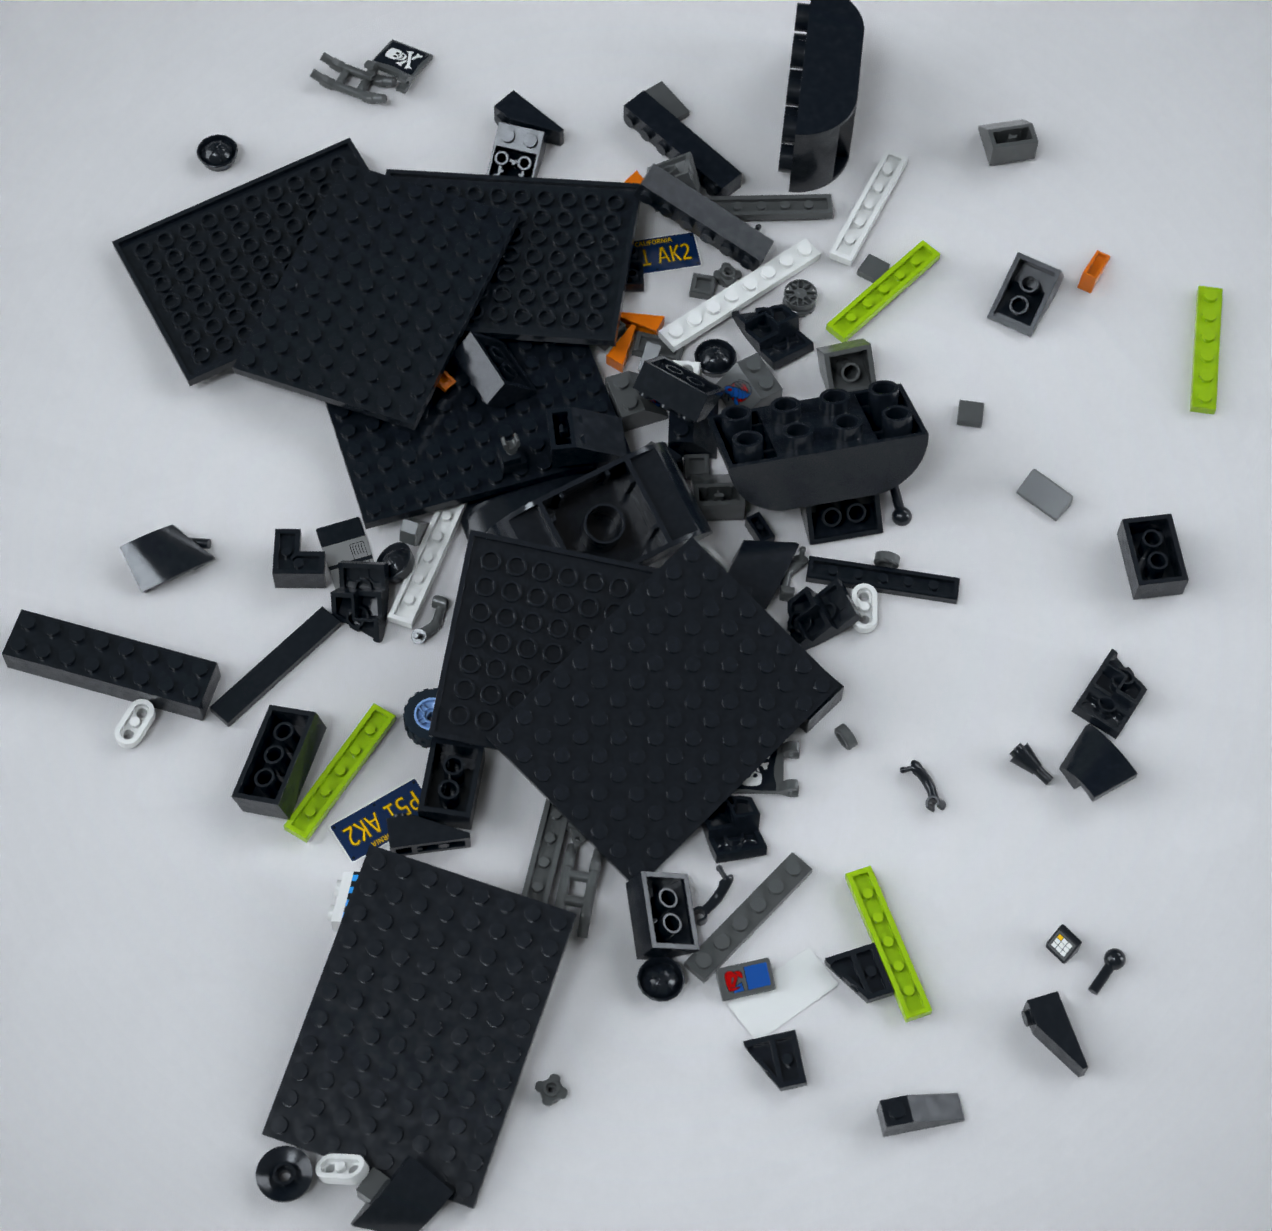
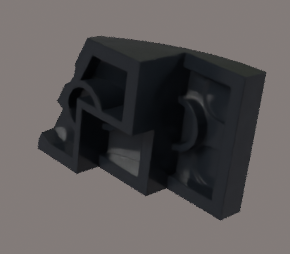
(774, 334)
(163, 557)
(762, 567)
(362, 597)
(820, 615)
(1110, 696)
(1096, 764)
(734, 830)
(404, 1200)

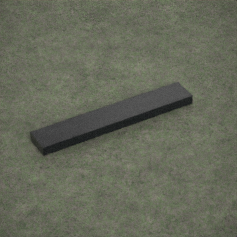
(884, 579)
(275, 666)

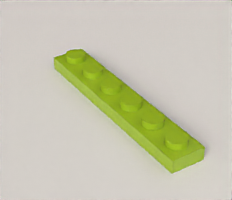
(882, 291)
(1206, 350)
(339, 773)
(888, 943)

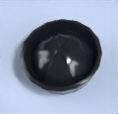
(217, 152)
(715, 357)
(400, 561)
(661, 979)

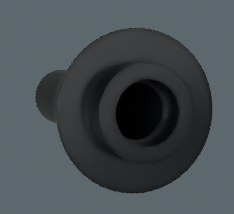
(1026, 759)

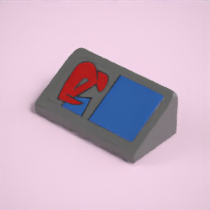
(745, 979)

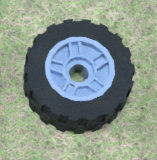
(416, 716)

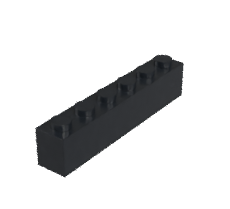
(675, 138)
(703, 218)

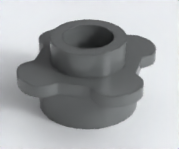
(724, 279)
(550, 1098)

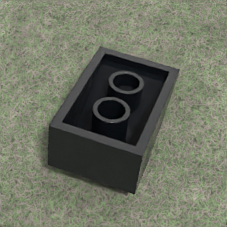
(1025, 294)

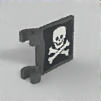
(400, 61)
(769, 775)

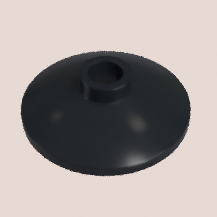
(279, 1161)

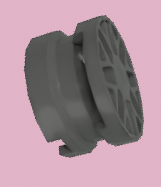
(800, 297)

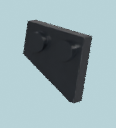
(862, 972)
(779, 1059)

